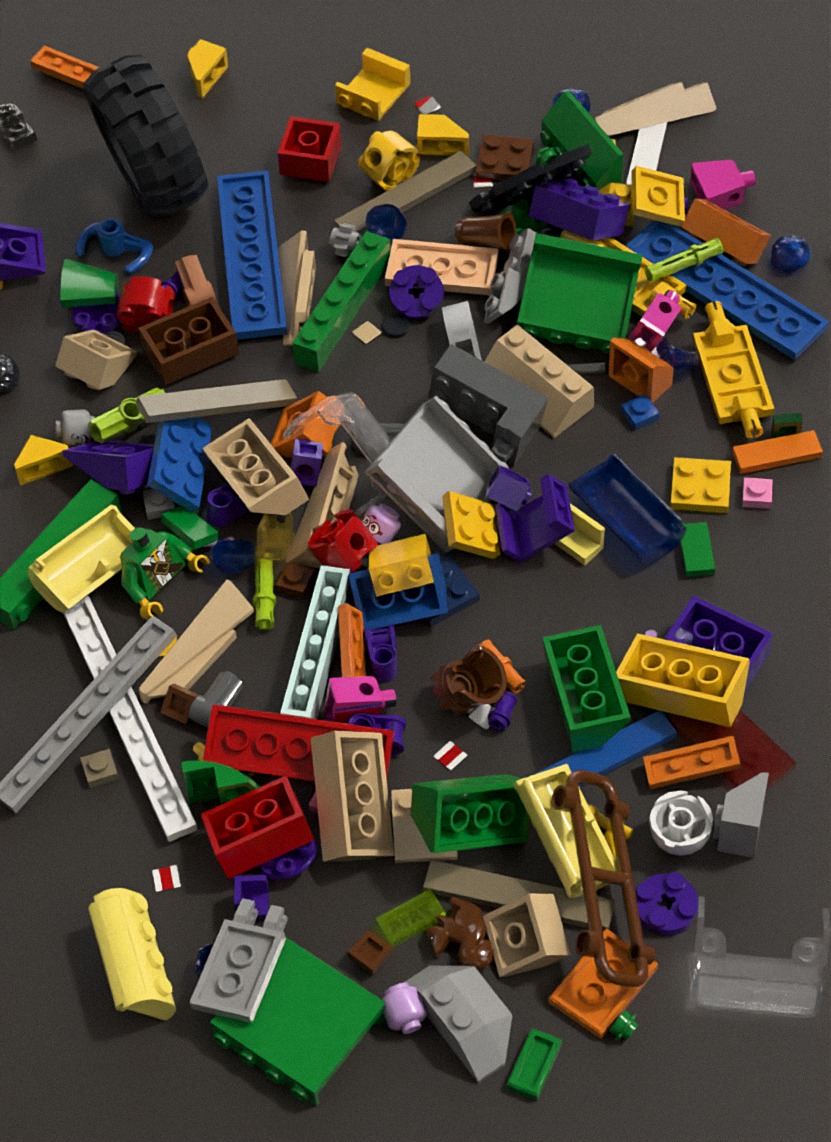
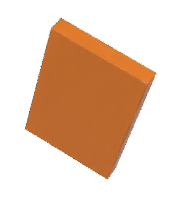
(592, 999)

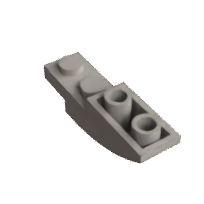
(510, 284)
(461, 328)

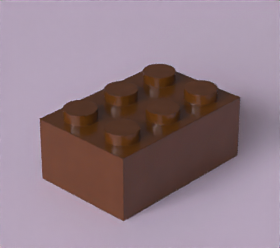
(188, 340)

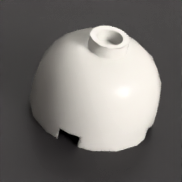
(680, 823)

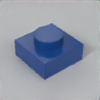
(640, 412)

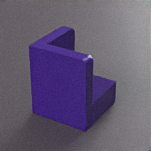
(255, 889)

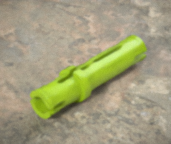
(693, 256)
(264, 598)

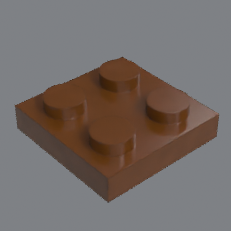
(503, 157)

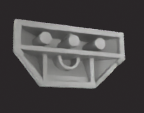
(466, 1016)

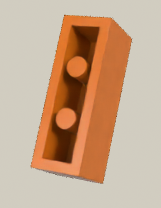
(736, 235)

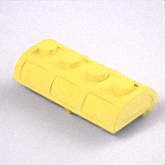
(82, 560)
(557, 832)
(131, 953)

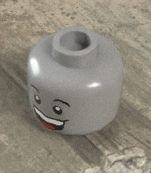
(74, 427)

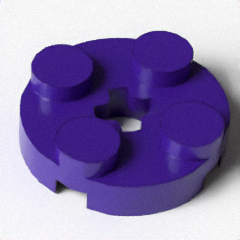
(406, 280)
(670, 887)

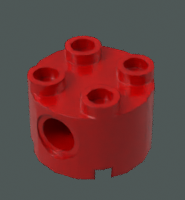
(143, 302)
(342, 542)

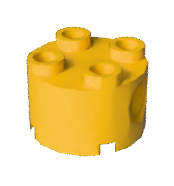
(389, 159)

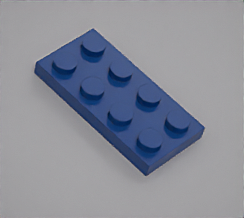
(179, 460)

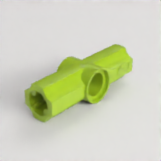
(116, 421)

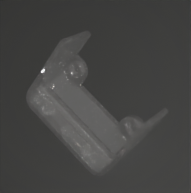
(358, 422)
(756, 982)

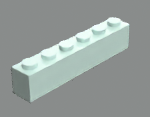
(317, 644)

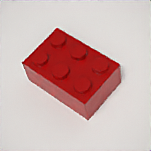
(257, 827)

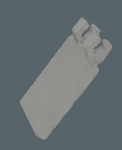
(240, 964)

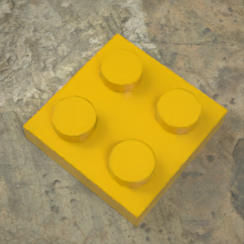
(657, 196)
(701, 485)
(471, 525)

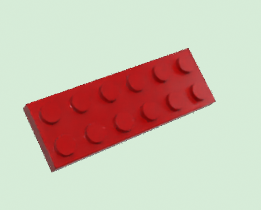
(273, 741)

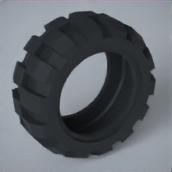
(146, 135)

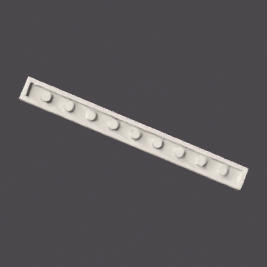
(133, 727)

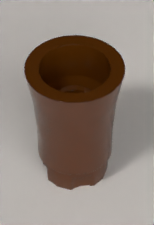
(486, 231)

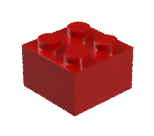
(309, 149)

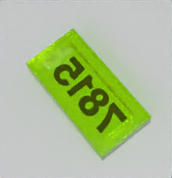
(410, 918)

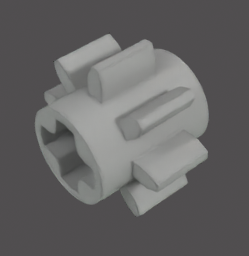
(344, 239)

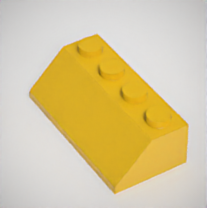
(683, 679)

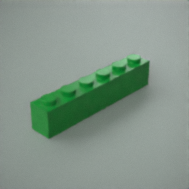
(341, 301)
(16, 590)

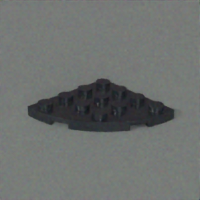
(525, 181)

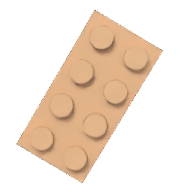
(458, 266)

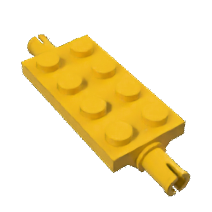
(645, 291)
(732, 372)

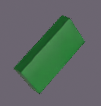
(189, 527)
(697, 550)
(534, 1064)

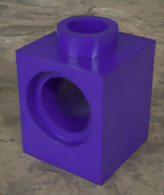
(306, 461)
(508, 488)

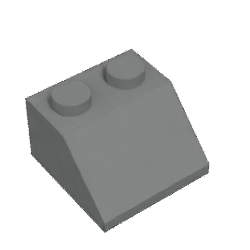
(740, 817)

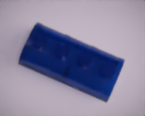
(630, 509)

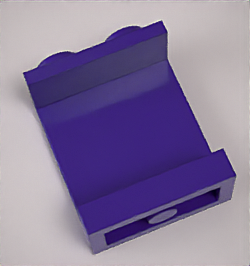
(536, 523)

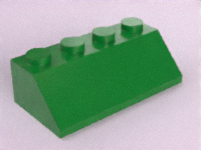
(570, 127)
(586, 686)
(469, 813)

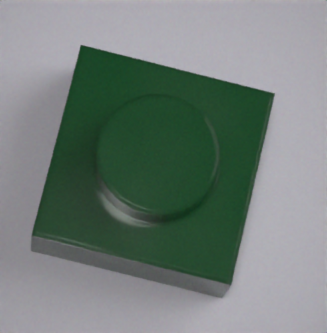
(786, 424)

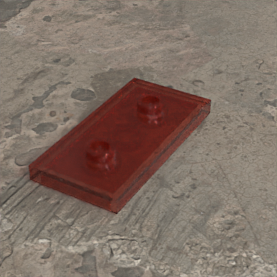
(754, 747)

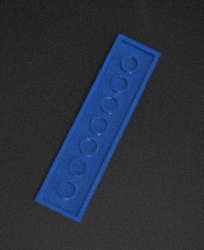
(251, 255)
(743, 295)

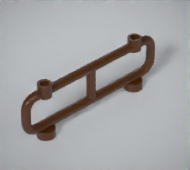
(591, 942)

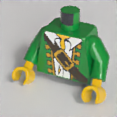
(151, 563)

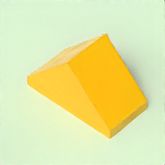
(39, 459)

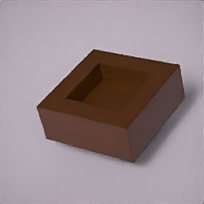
(295, 580)
(178, 703)
(370, 952)

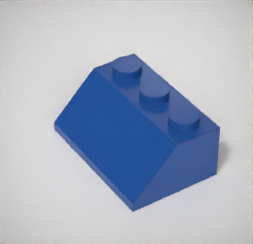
(400, 605)

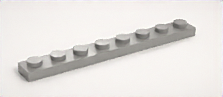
(84, 713)

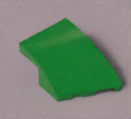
(87, 285)
(213, 781)

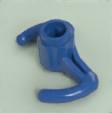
(115, 242)

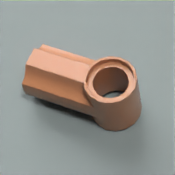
(193, 280)

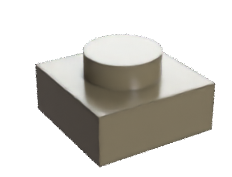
(99, 768)

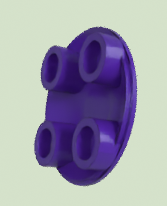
(97, 317)
(290, 863)

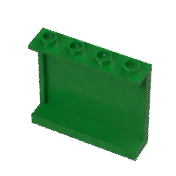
(578, 292)
(303, 1023)

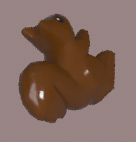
(463, 928)

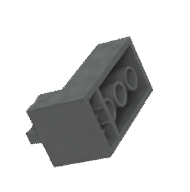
(490, 401)

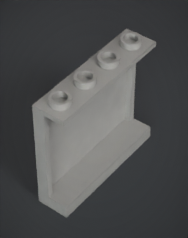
(427, 460)

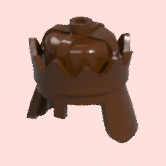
(470, 681)

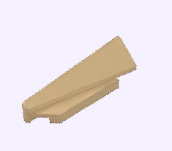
(658, 107)
(297, 281)
(331, 496)
(199, 644)

